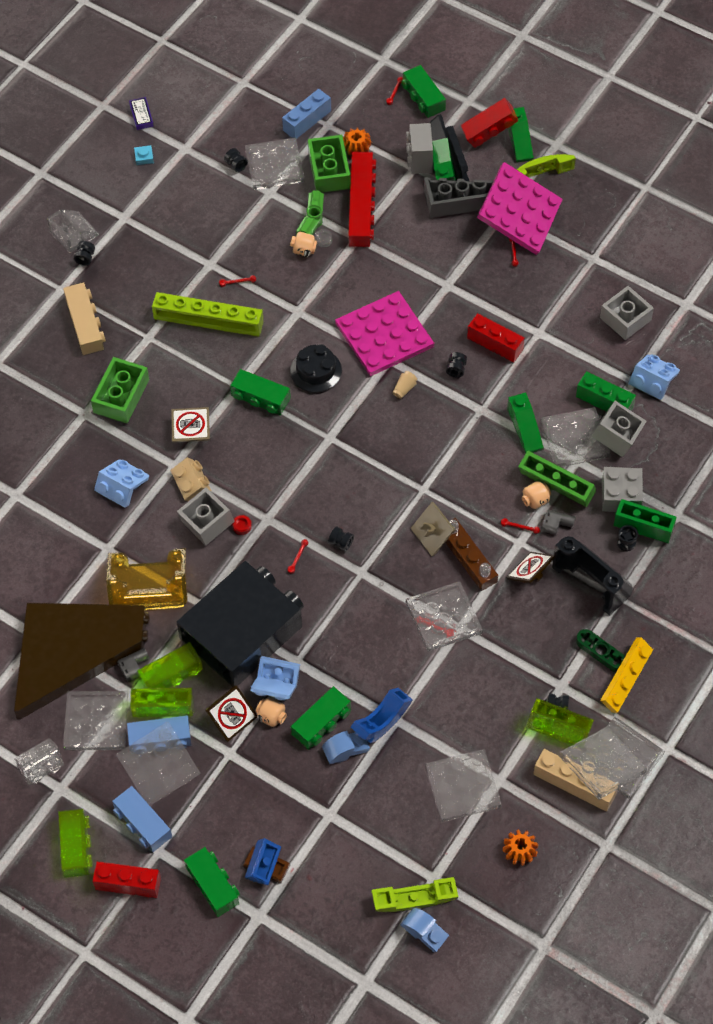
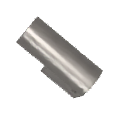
(554, 519)
(130, 663)

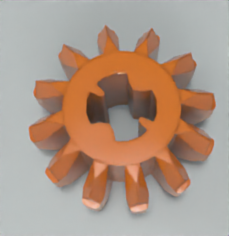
(356, 141)
(523, 840)

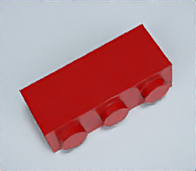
(489, 123)
(495, 337)
(126, 879)

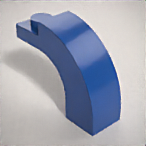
(383, 717)

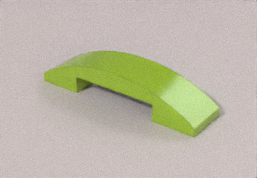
(560, 162)
(415, 897)

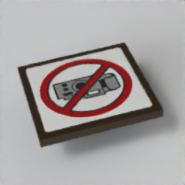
(531, 567)
(231, 713)

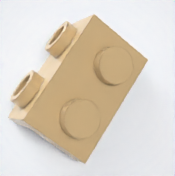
(190, 478)

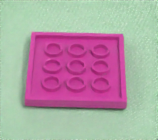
(519, 208)
(384, 333)

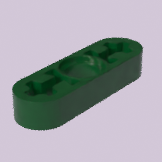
(599, 642)

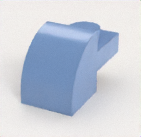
(343, 746)
(423, 926)

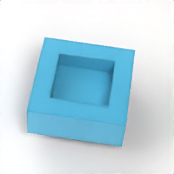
(143, 155)

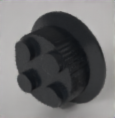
(316, 369)

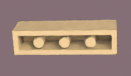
(83, 318)
(555, 771)

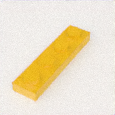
(626, 675)

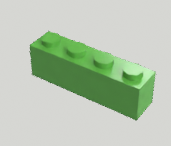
(557, 478)

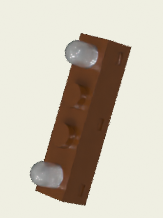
(471, 557)

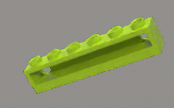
(207, 314)

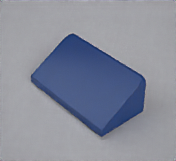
(263, 861)

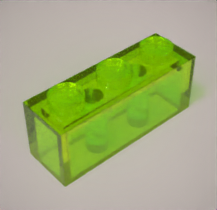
(171, 668)
(162, 702)
(558, 722)
(74, 843)

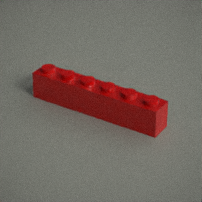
(361, 199)

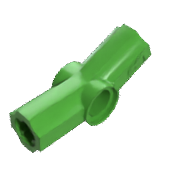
(314, 214)

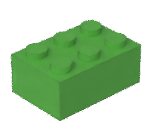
(329, 163)
(120, 390)

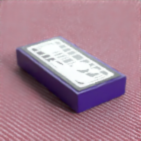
(141, 113)

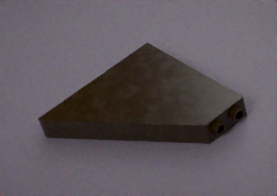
(71, 646)

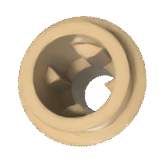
(405, 384)

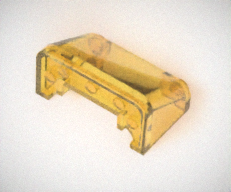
(148, 584)

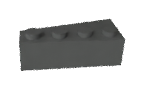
(455, 196)

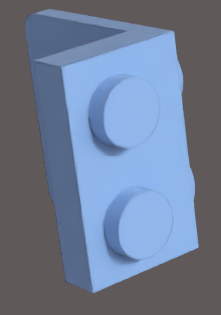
(653, 375)
(119, 480)
(276, 678)

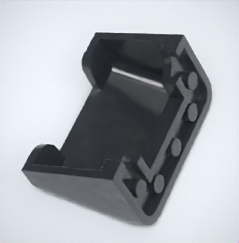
(573, 554)

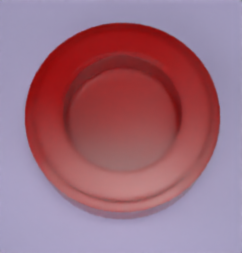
(242, 525)

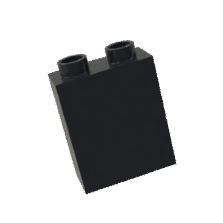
(241, 622)

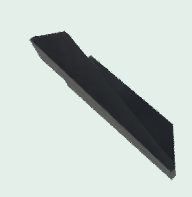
(438, 132)

